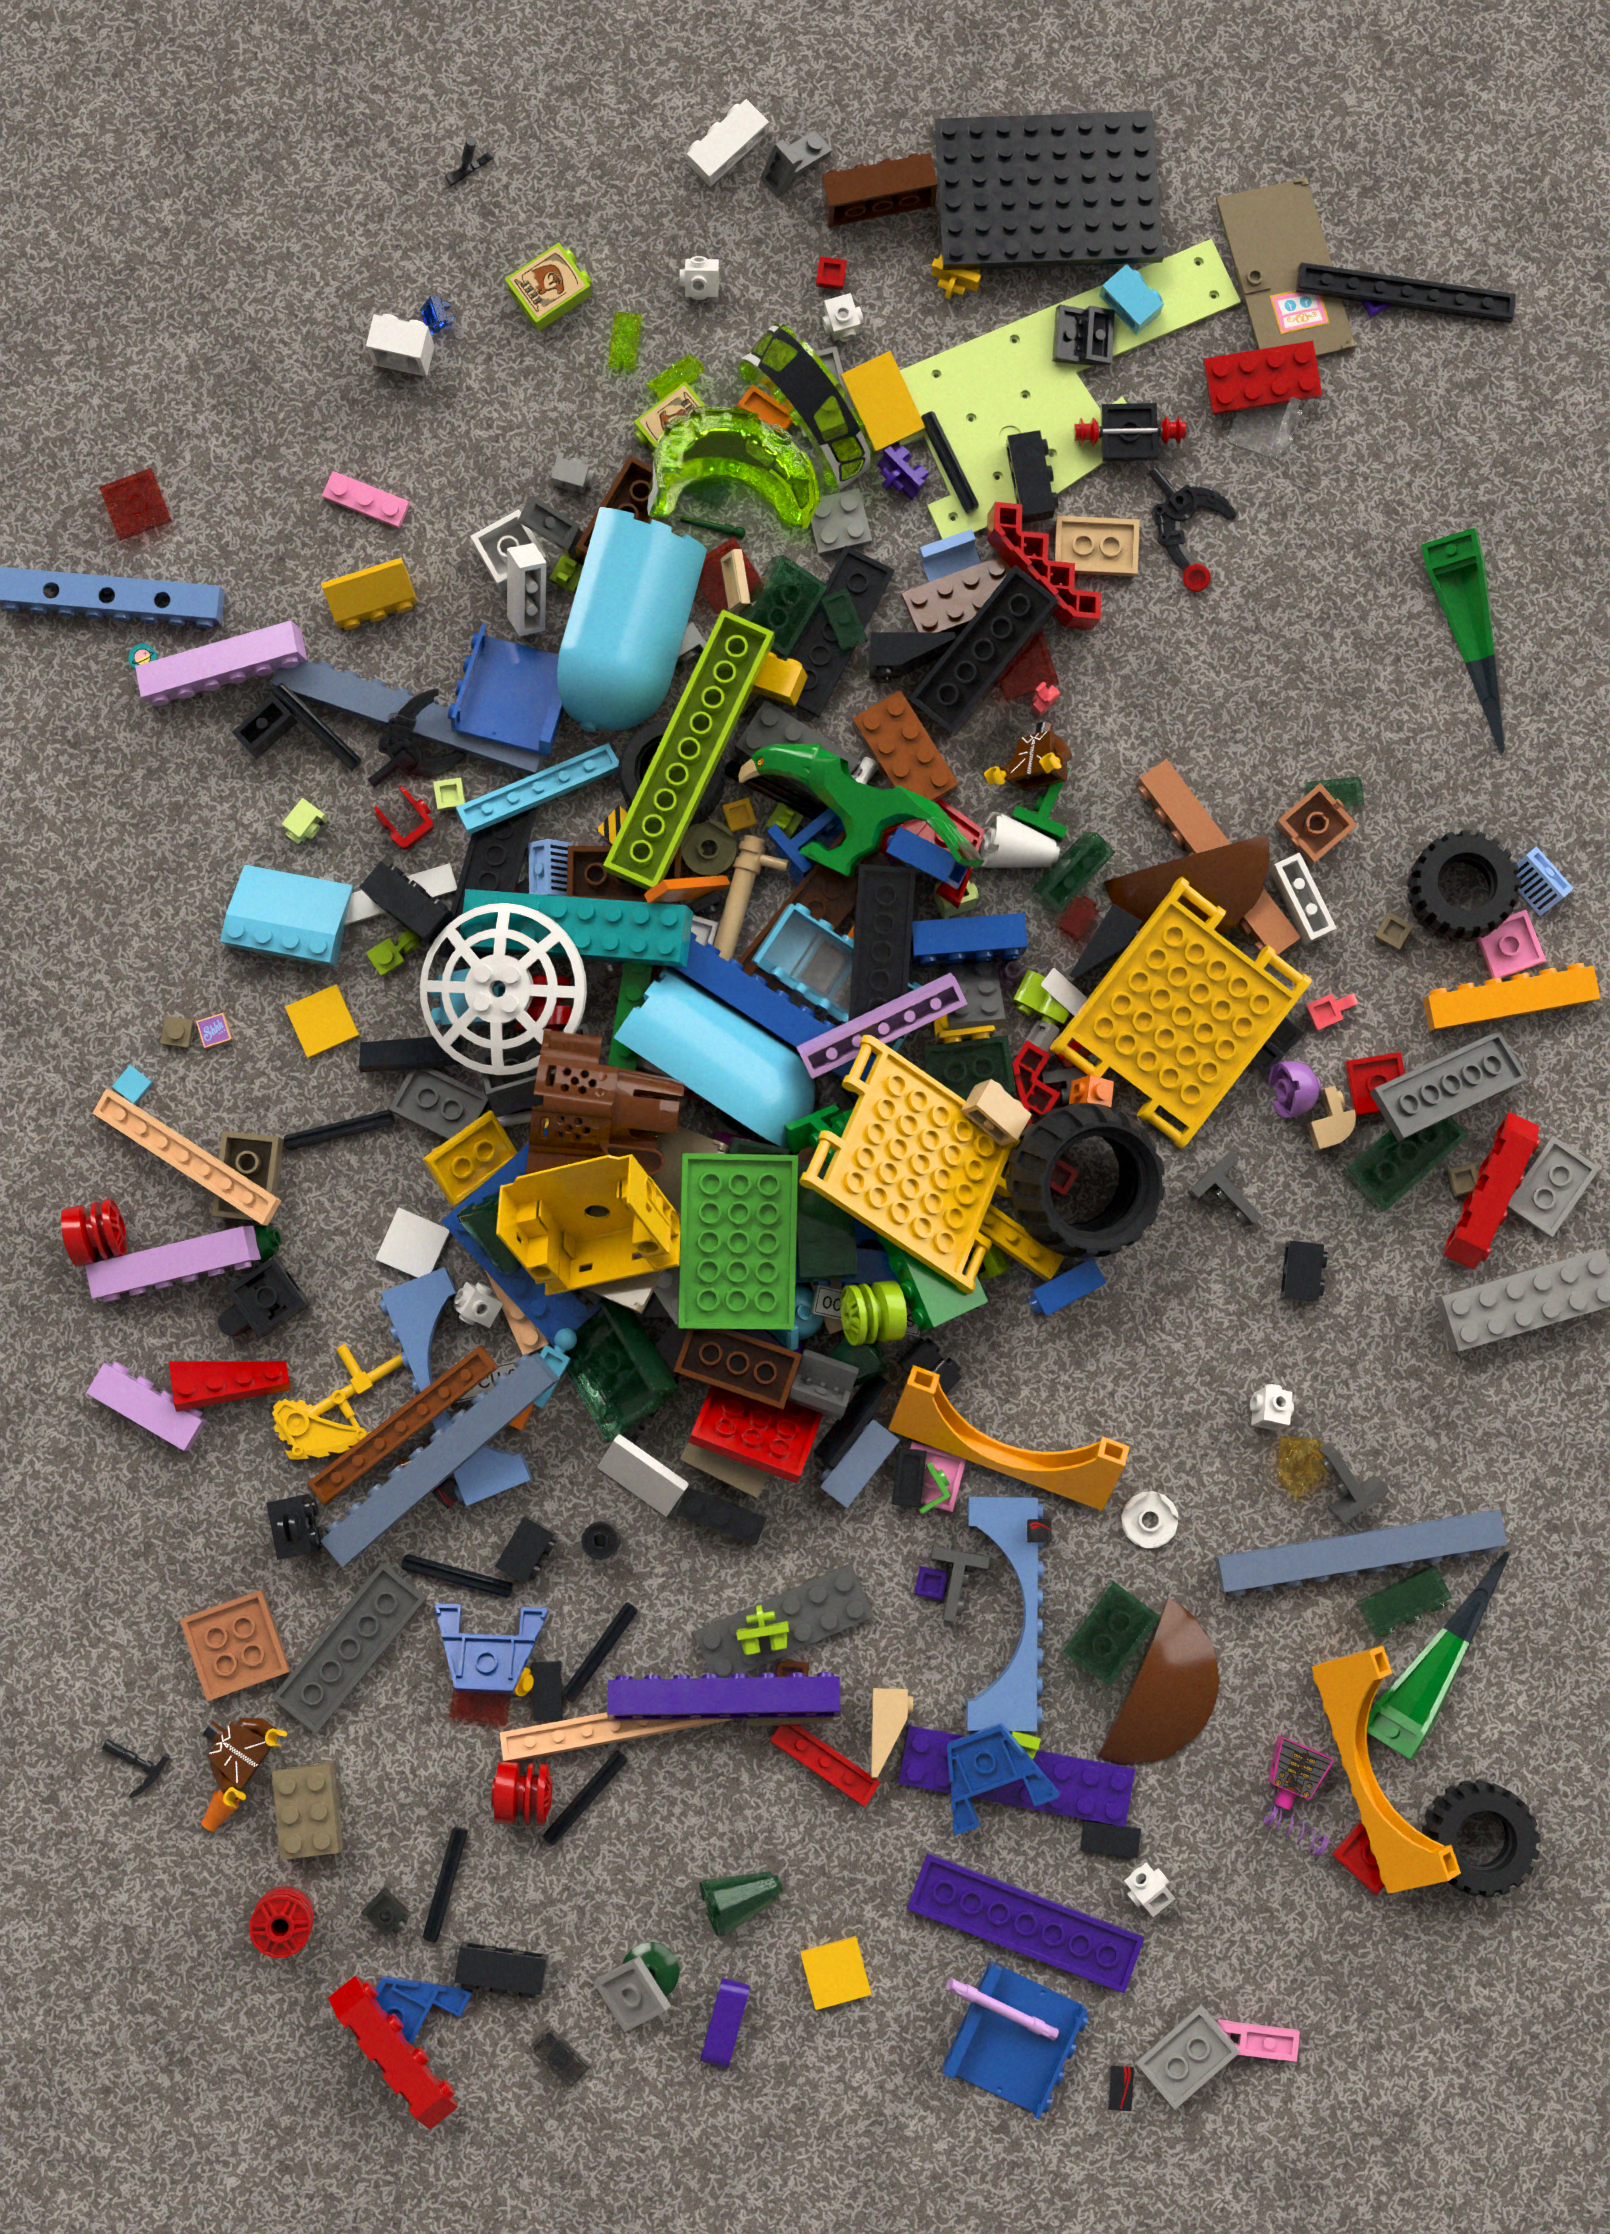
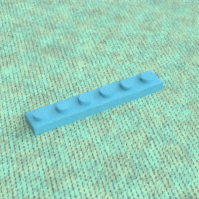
(537, 788)

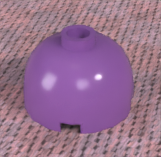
(1295, 1088)

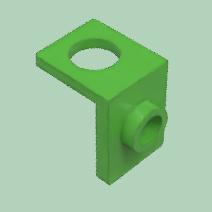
(941, 1481)

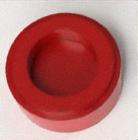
(1196, 577)

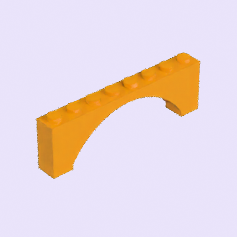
(1078, 1474)
(1402, 1853)

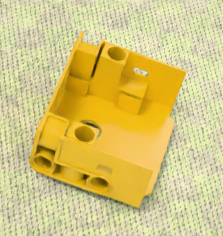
(561, 1237)

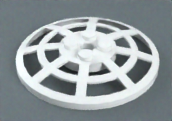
(518, 984)

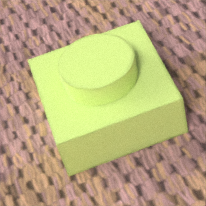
(449, 794)

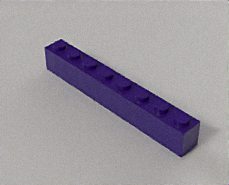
(724, 1697)

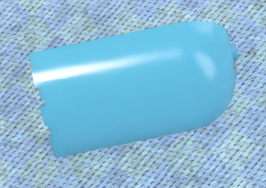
(627, 621)
(720, 1055)

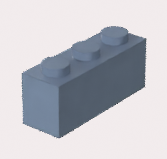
(858, 1463)

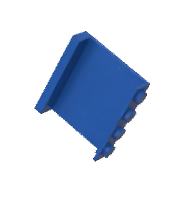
(508, 695)
(1007, 2055)

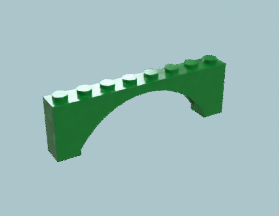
(927, 1292)

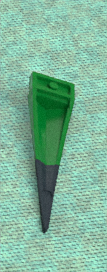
(1460, 582)
(1413, 1702)

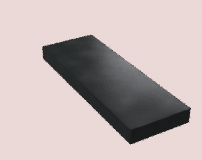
(405, 1054)
(854, 1420)

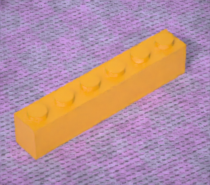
(1511, 998)

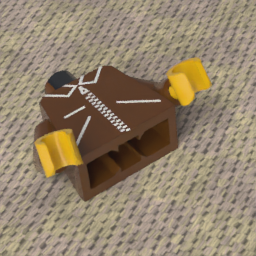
(1037, 761)
(239, 1753)

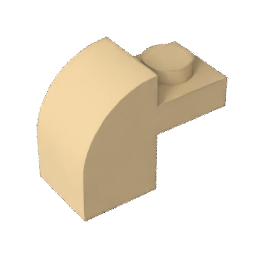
(1336, 1126)

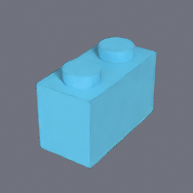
(1132, 299)

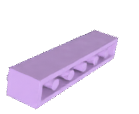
(221, 663)
(883, 1023)
(173, 1262)

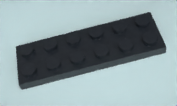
(817, 644)
(492, 864)
(881, 937)

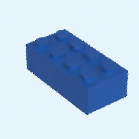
(968, 938)

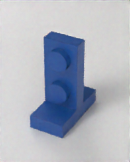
(790, 848)

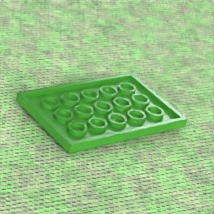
(737, 1241)

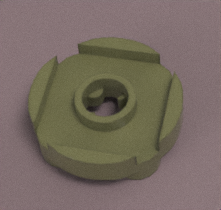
(694, 853)

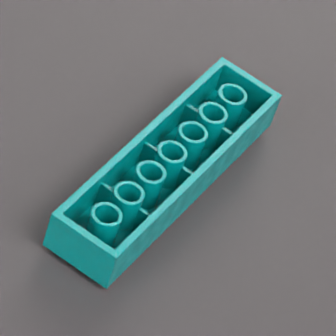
(597, 927)

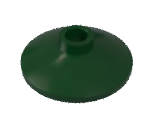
(661, 1961)

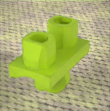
(750, 1635)

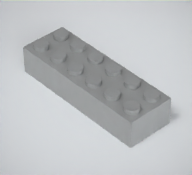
(1526, 1300)

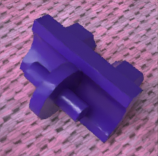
(900, 474)

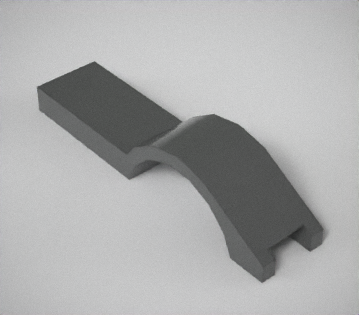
(551, 526)

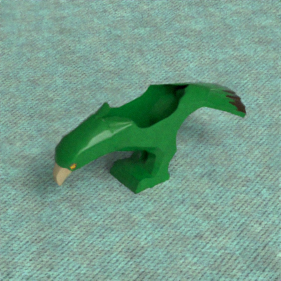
(862, 808)

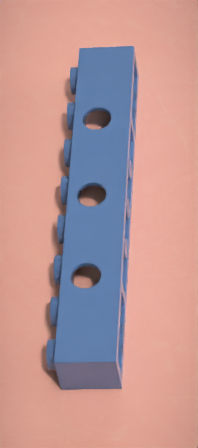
(132, 599)

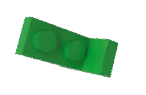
(1040, 821)
(806, 1130)

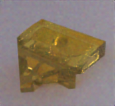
(1299, 1463)

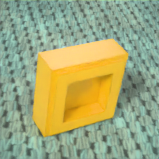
(739, 815)

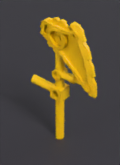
(317, 1436)

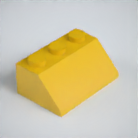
(370, 594)

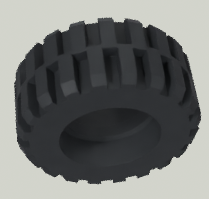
(1484, 856)
(1519, 1835)

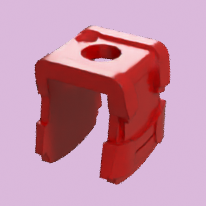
(416, 835)

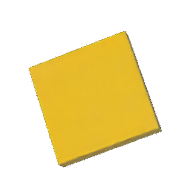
(322, 1021)
(835, 1973)

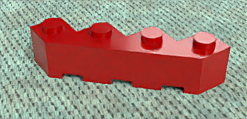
(1030, 554)
(1037, 1100)
(1495, 1184)
(383, 2041)

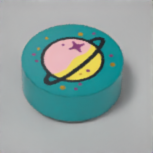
(141, 654)

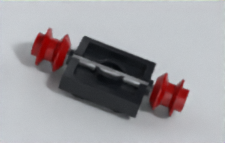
(1129, 431)

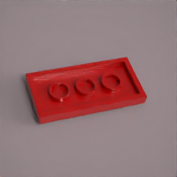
(1262, 377)

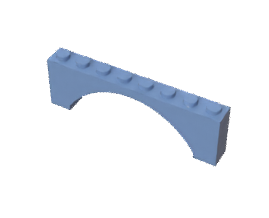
(414, 1314)
(1014, 1693)

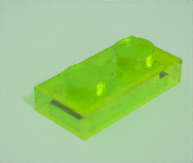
(625, 340)
(684, 370)

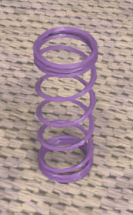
(1317, 1852)

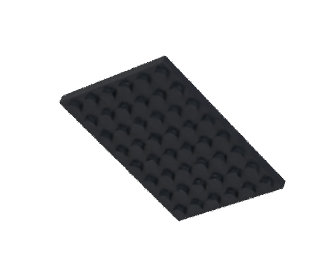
(1048, 190)

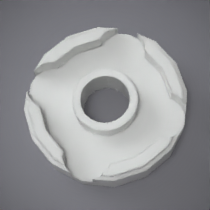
(1132, 1519)

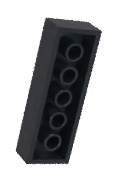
(985, 650)

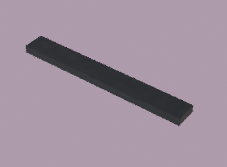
(1405, 292)

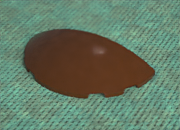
(1224, 876)
(1168, 1694)

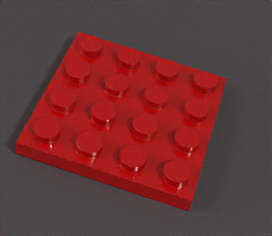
(756, 1433)

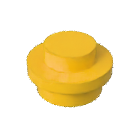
(525, 1683)

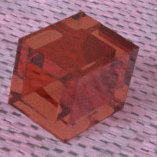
(1077, 917)

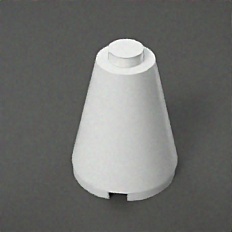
(1015, 845)

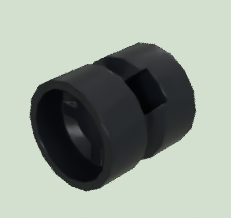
(601, 1540)

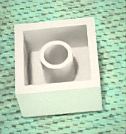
(400, 344)
(493, 544)

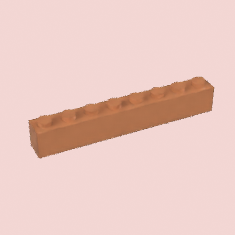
(1199, 833)

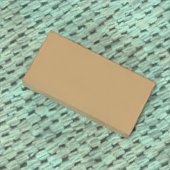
(735, 580)

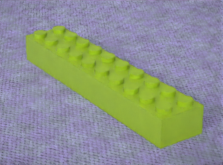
(689, 751)

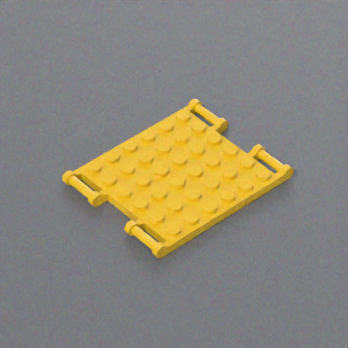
(1181, 1013)
(913, 1165)

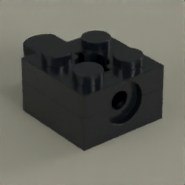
(263, 1301)
(294, 1526)

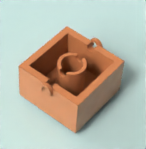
(1315, 824)

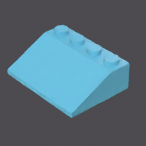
(287, 916)

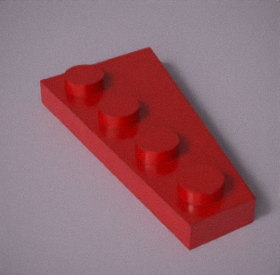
(217, 1382)

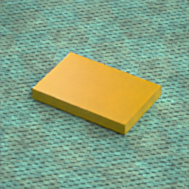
(882, 401)
(470, 1158)

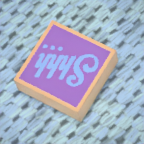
(214, 1030)

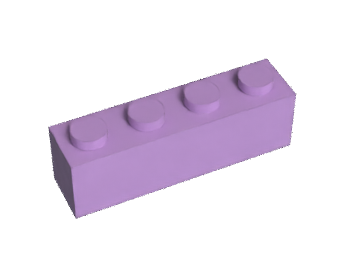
(145, 1405)

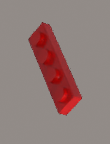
(825, 1762)

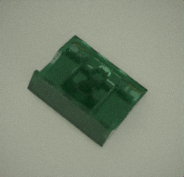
(618, 1370)

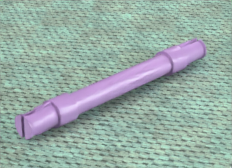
(973, 1995)

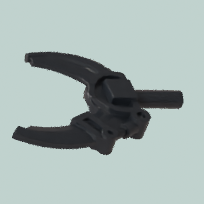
(1179, 508)
(404, 751)

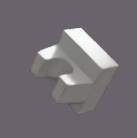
(1043, 1035)

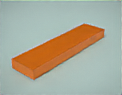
(686, 888)

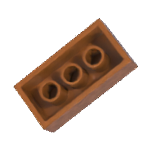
(904, 748)

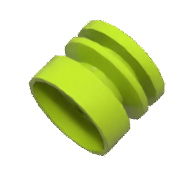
(873, 1312)

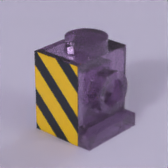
(611, 825)

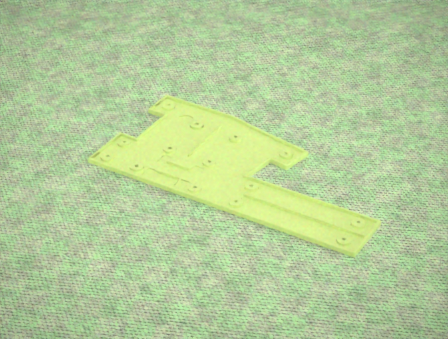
(992, 374)

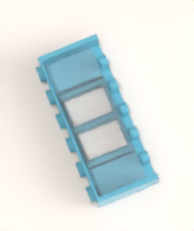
(812, 962)

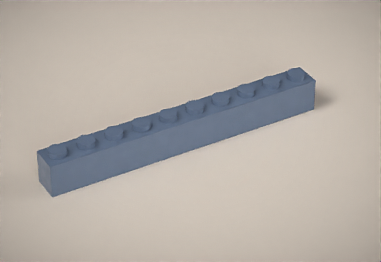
(375, 702)
(440, 1459)
(1360, 1551)

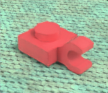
(1044, 699)
(1328, 1011)

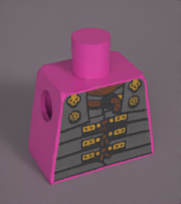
(1296, 1771)

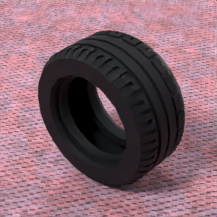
(643, 746)

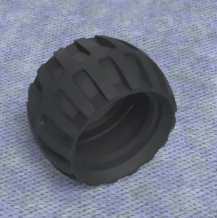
(1135, 1197)

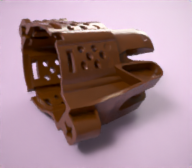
(607, 1109)

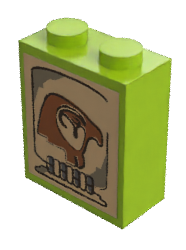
(549, 286)
(653, 422)

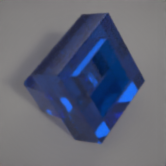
(434, 314)

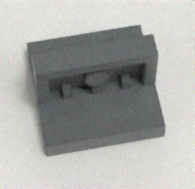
(823, 1384)

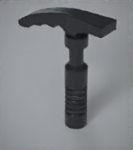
(465, 167)
(132, 1758)

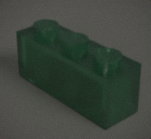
(1072, 871)
(1404, 1601)

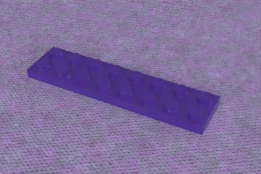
(1085, 1786)
(1025, 1922)

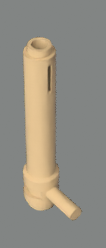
(746, 867)

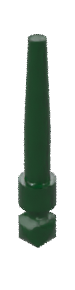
(727, 529)

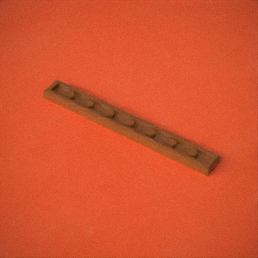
(403, 1425)

